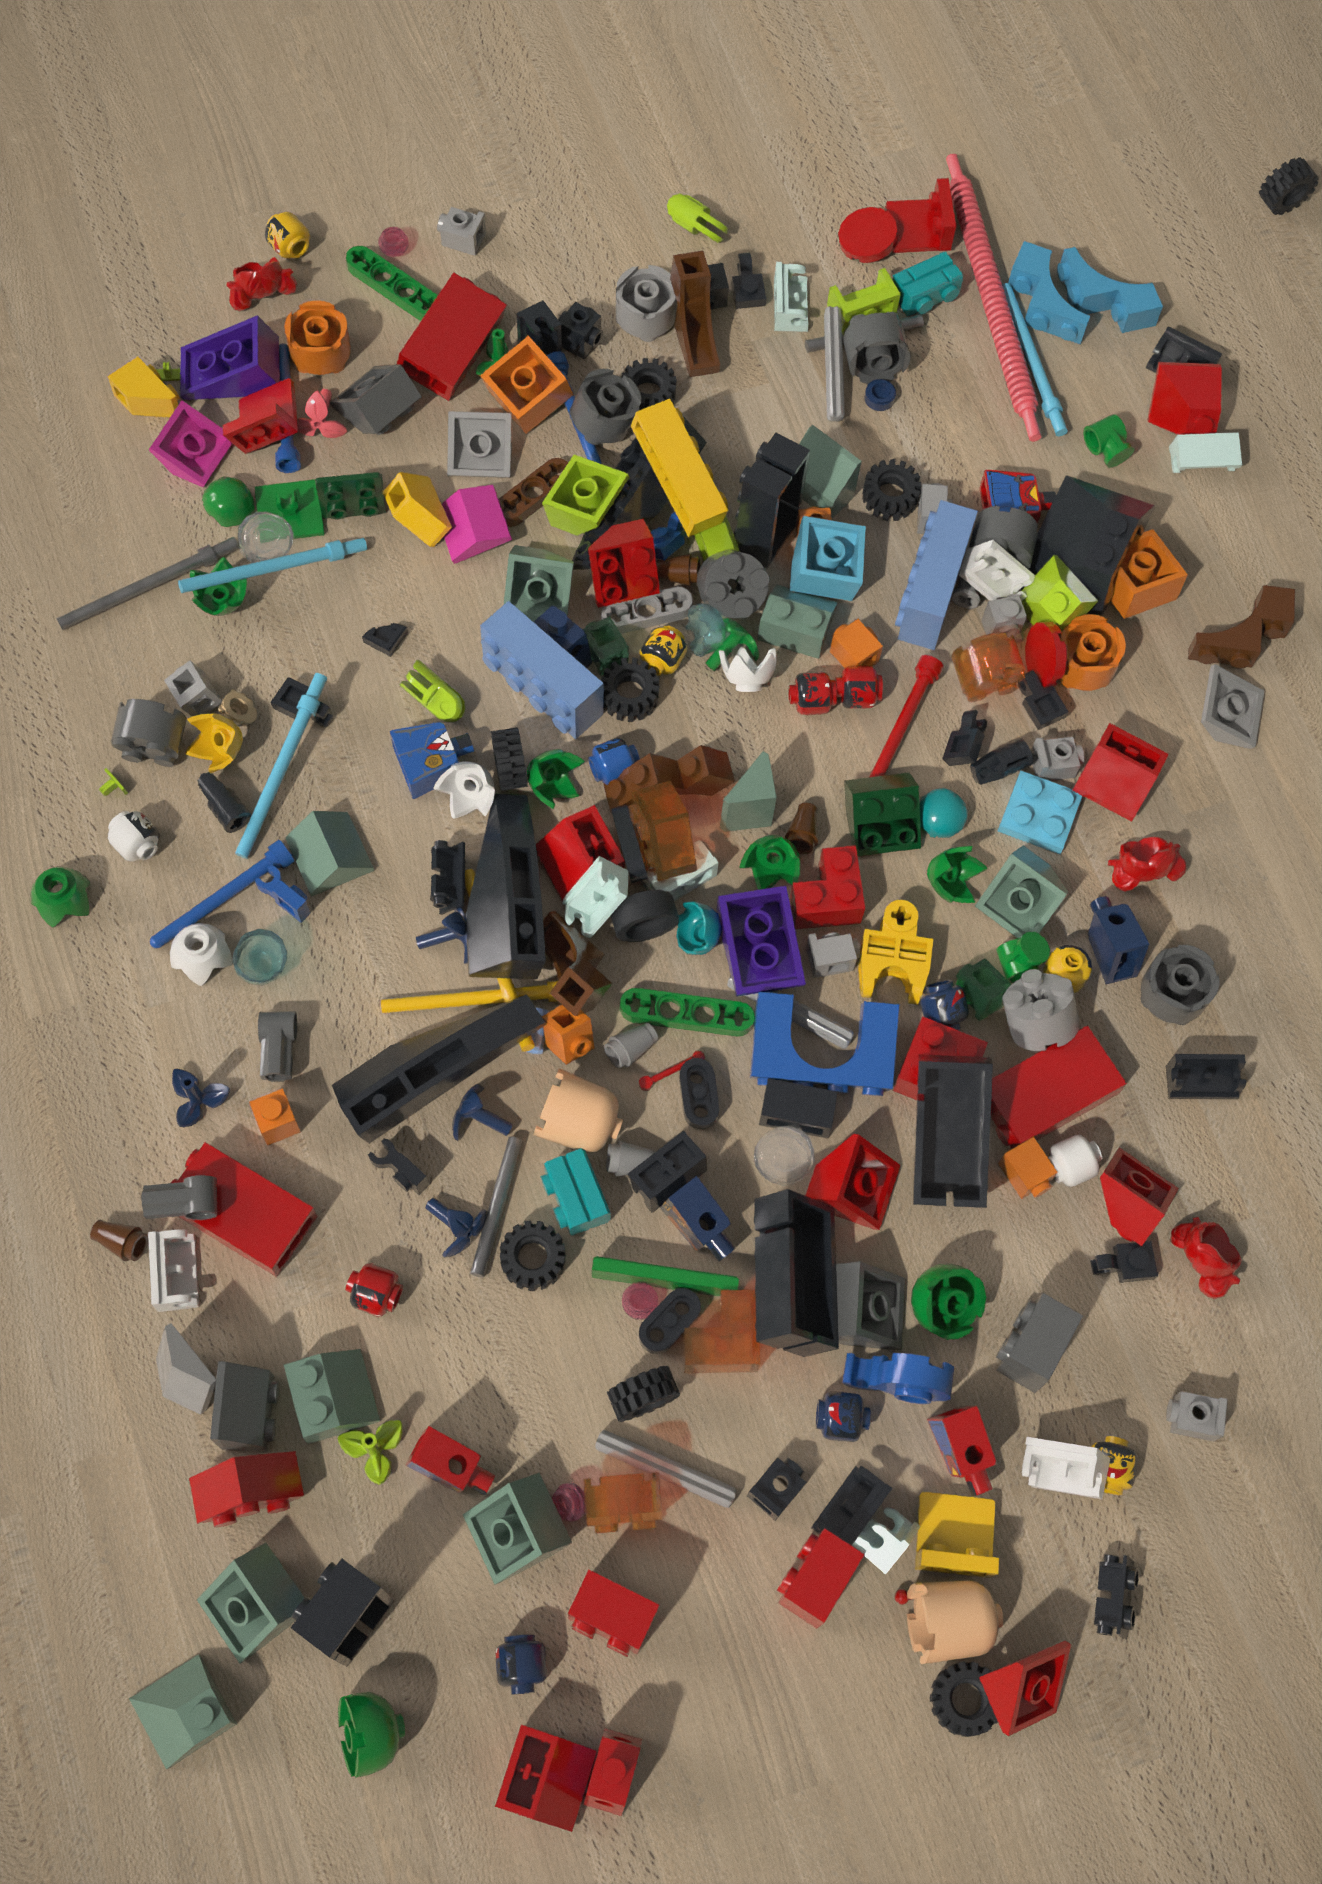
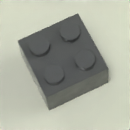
(1039, 1343)

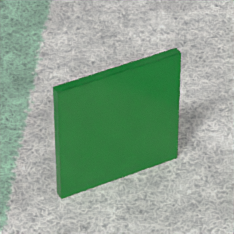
(295, 503)

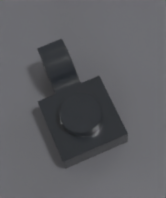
(747, 287)
(288, 698)
(1041, 704)
(966, 743)
(406, 1173)
(1129, 1261)

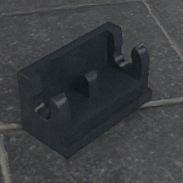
(541, 326)
(1181, 349)
(1205, 1076)
(798, 1107)
(668, 1170)
(853, 1505)

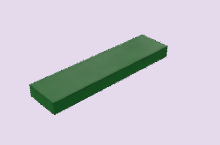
(662, 1276)

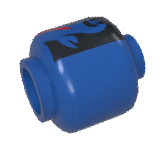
(611, 759)

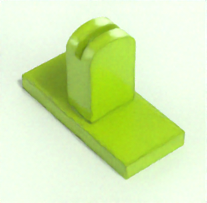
(168, 373)
(111, 785)

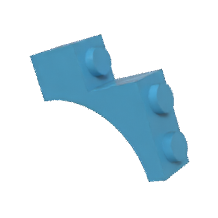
(1091, 292)
(1047, 308)

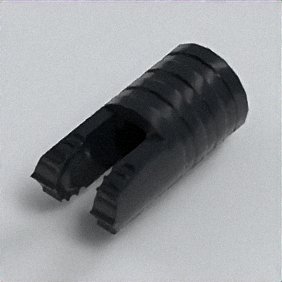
(224, 803)

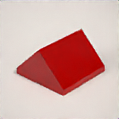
(1027, 1688)

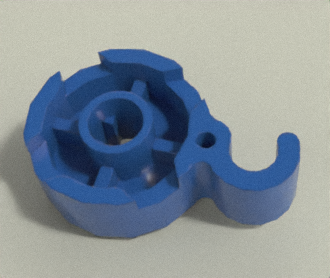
(906, 1377)

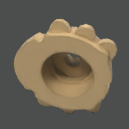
(238, 708)

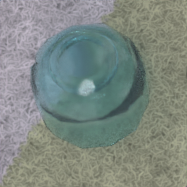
(707, 627)
(259, 957)

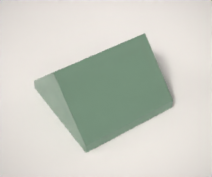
(751, 799)
(328, 850)

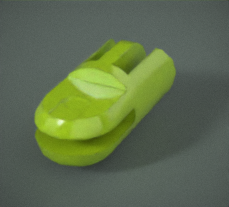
(693, 216)
(434, 693)

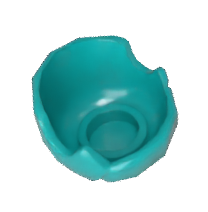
(942, 813)
(698, 928)

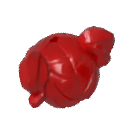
(257, 282)
(1146, 861)
(1210, 1254)

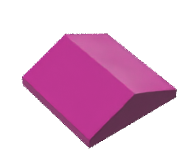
(190, 445)
(475, 522)

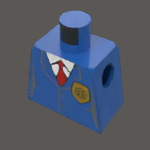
(426, 754)

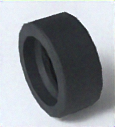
(645, 916)

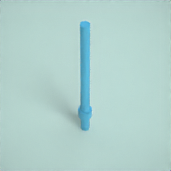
(1051, 405)
(332, 551)
(307, 707)

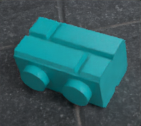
(928, 284)
(576, 1192)

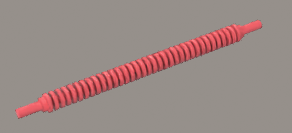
(993, 298)

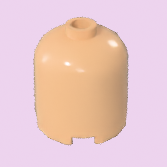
(579, 1114)
(952, 1620)

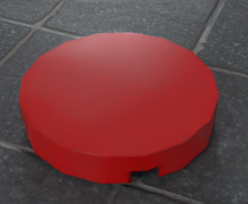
(868, 234)
(1046, 653)

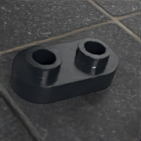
(699, 1095)
(669, 1321)

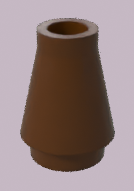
(679, 569)
(803, 829)
(122, 1240)

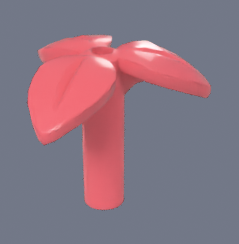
(317, 410)

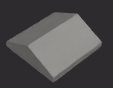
(479, 444)
(1232, 708)
(182, 1373)

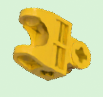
(895, 952)

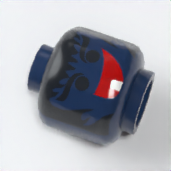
(945, 1003)
(842, 1416)
(521, 1663)

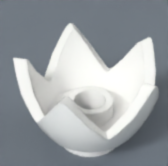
(745, 672)
(463, 794)
(200, 963)

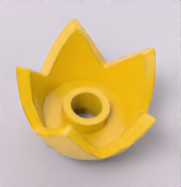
(218, 740)

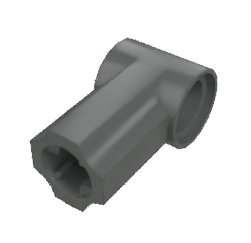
(277, 1034)
(192, 1199)

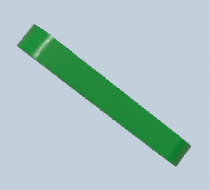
(390, 288)
(688, 1005)

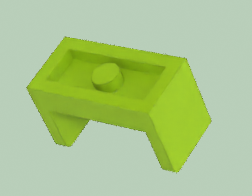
(877, 298)

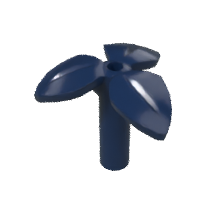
(455, 929)
(187, 1086)
(471, 1107)
(460, 1224)

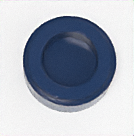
(880, 395)

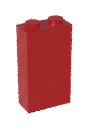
(451, 336)
(1053, 1089)
(251, 1211)

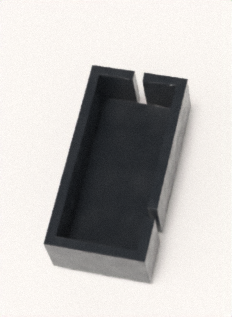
(770, 498)
(952, 1130)
(795, 1274)
(336, 1607)

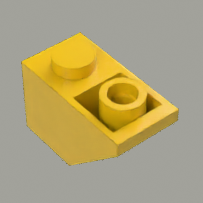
(142, 390)
(417, 507)

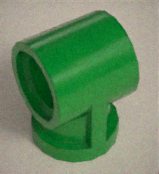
(1108, 438)
(1022, 955)

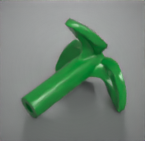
(495, 349)
(737, 636)

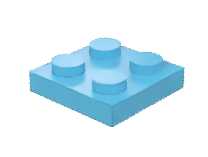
(1040, 812)

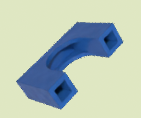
(868, 1068)

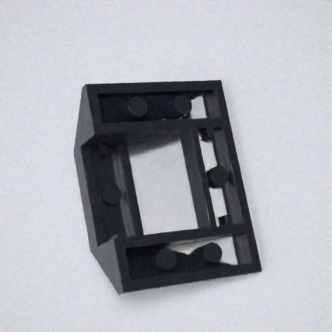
(1090, 534)

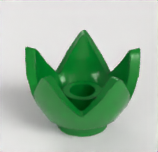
(206, 598)
(550, 776)
(771, 868)
(951, 871)
(69, 900)

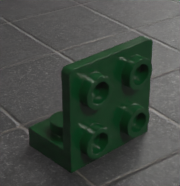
(351, 495)

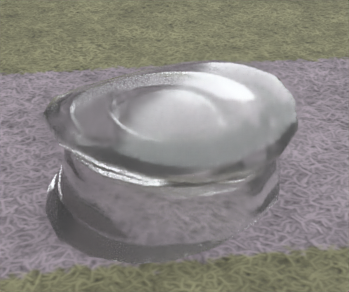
(264, 537)
(784, 1155)

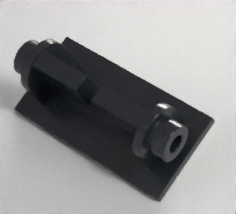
(449, 886)
(1120, 1581)

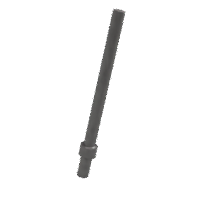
(206, 556)

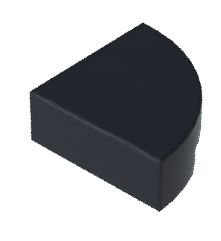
(385, 638)

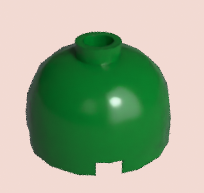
(948, 1300)
(369, 1732)

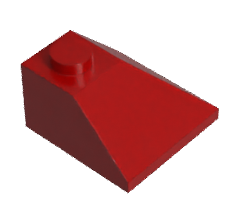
(1186, 398)
(855, 1181)
(1135, 1196)

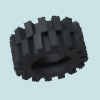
(1288, 186)
(655, 374)
(894, 475)
(630, 673)
(509, 758)
(528, 1234)
(643, 1393)
(943, 1706)

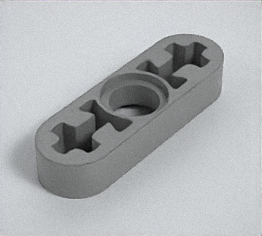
(639, 622)

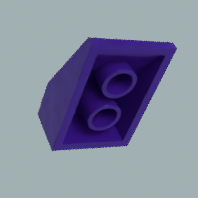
(230, 362)
(760, 941)

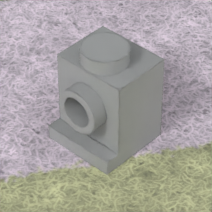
(462, 230)
(929, 501)
(1005, 616)
(193, 690)
(1049, 763)
(832, 954)
(1213, 1418)

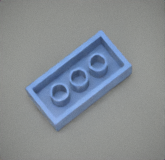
(934, 574)
(541, 670)

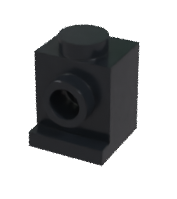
(767, 1497)

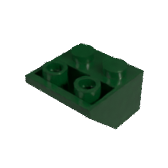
(883, 813)

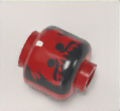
(859, 687)
(813, 693)
(374, 1289)

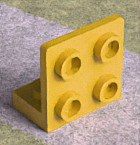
(956, 1535)

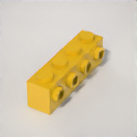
(679, 467)

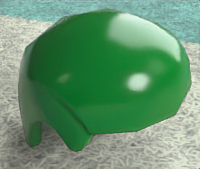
(228, 501)

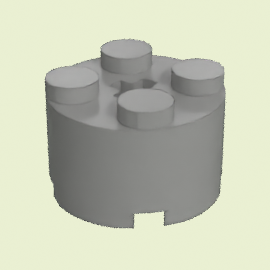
(645, 302)
(1041, 1010)

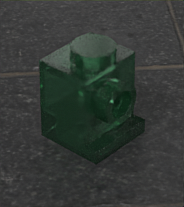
(605, 644)
(983, 987)

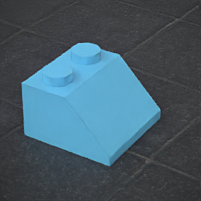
(828, 559)

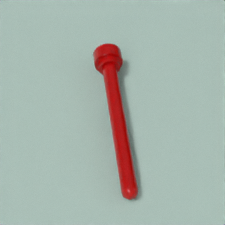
(927, 671)

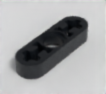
(629, 844)

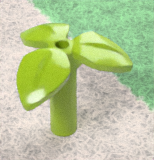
(358, 1444)

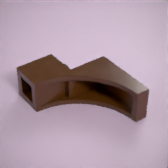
(693, 321)
(1241, 645)
(698, 772)
(575, 961)

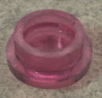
(393, 242)
(639, 1300)
(569, 1501)

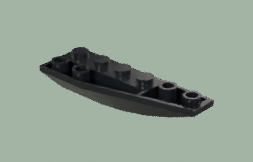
(639, 498)
(505, 897)
(430, 1064)

